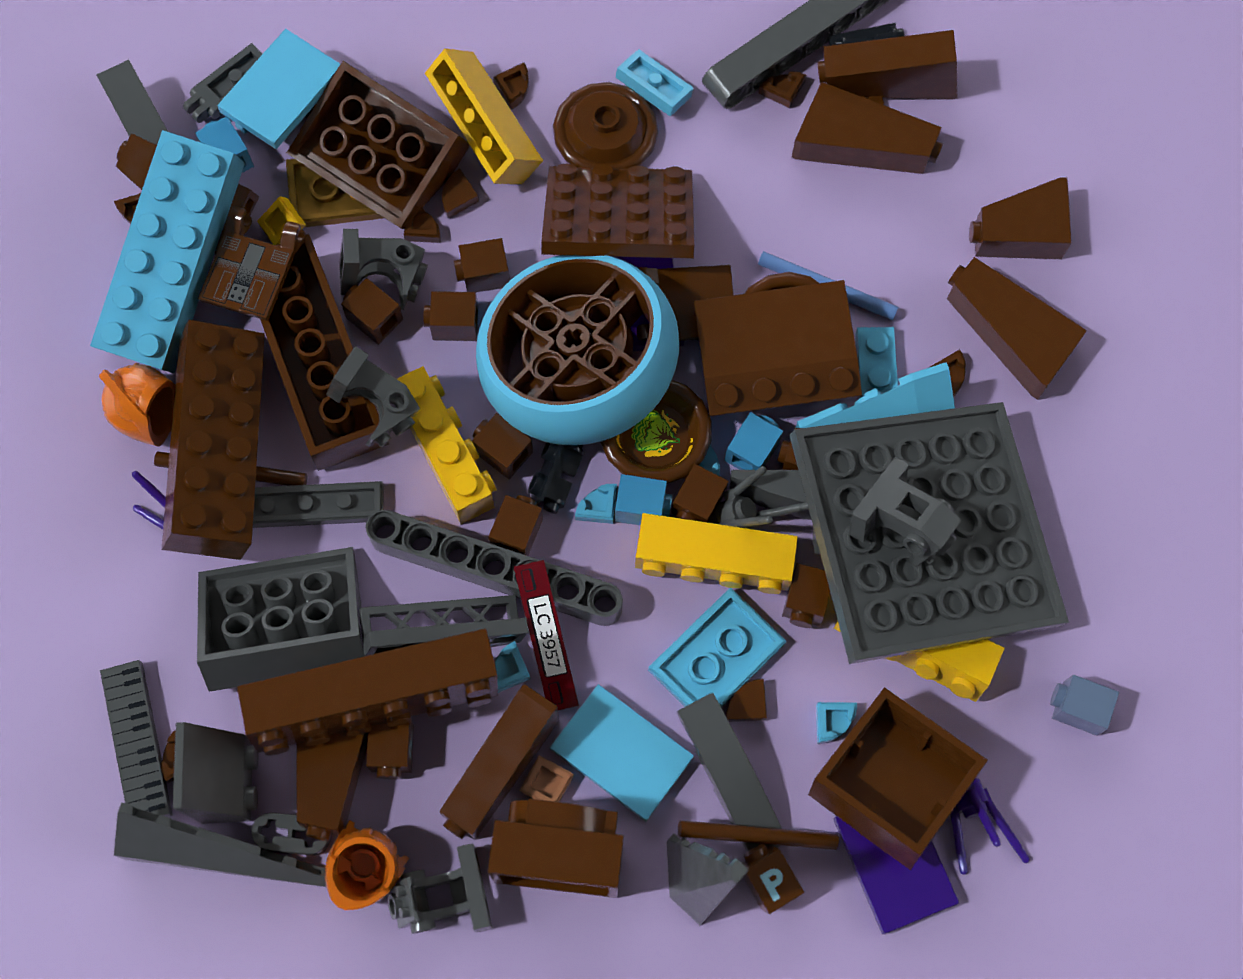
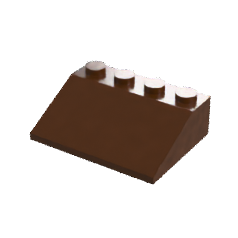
(377, 146)
(777, 348)

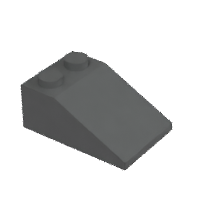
(214, 774)

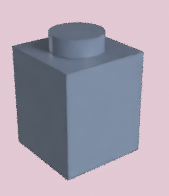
(1084, 704)

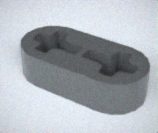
(285, 844)

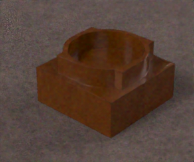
(897, 777)
(557, 848)

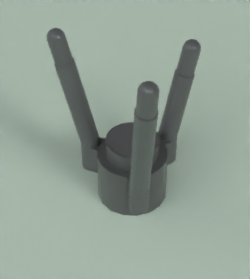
(741, 510)

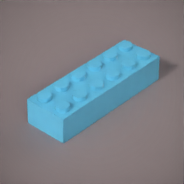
(167, 251)

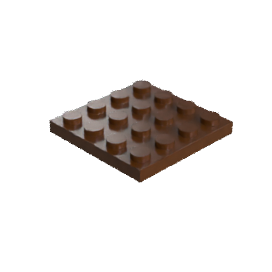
(618, 212)

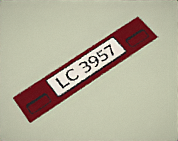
(546, 634)

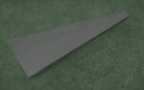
(168, 842)
(699, 878)

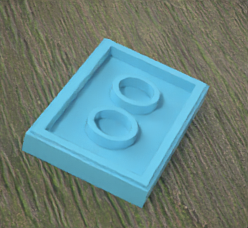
(279, 88)
(717, 652)
(622, 752)

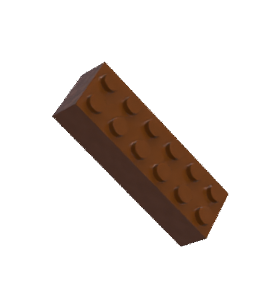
(309, 350)
(214, 441)
(368, 692)

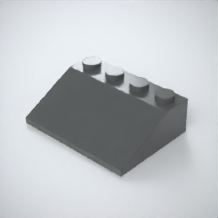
(277, 617)

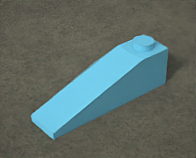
(917, 393)

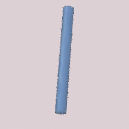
(853, 295)

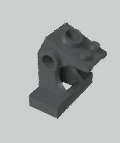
(381, 256)
(365, 379)
(880, 509)
(410, 901)

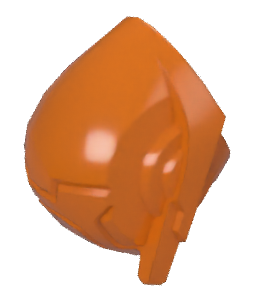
(139, 402)
(362, 867)

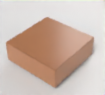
(546, 781)

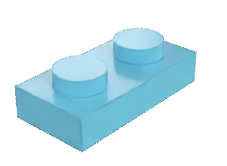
(654, 82)
(876, 358)

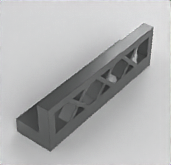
(498, 631)

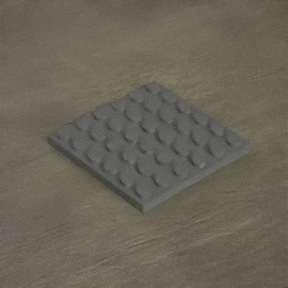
(989, 580)

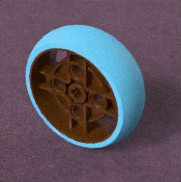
(572, 299)

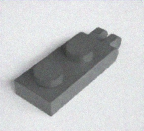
(212, 89)

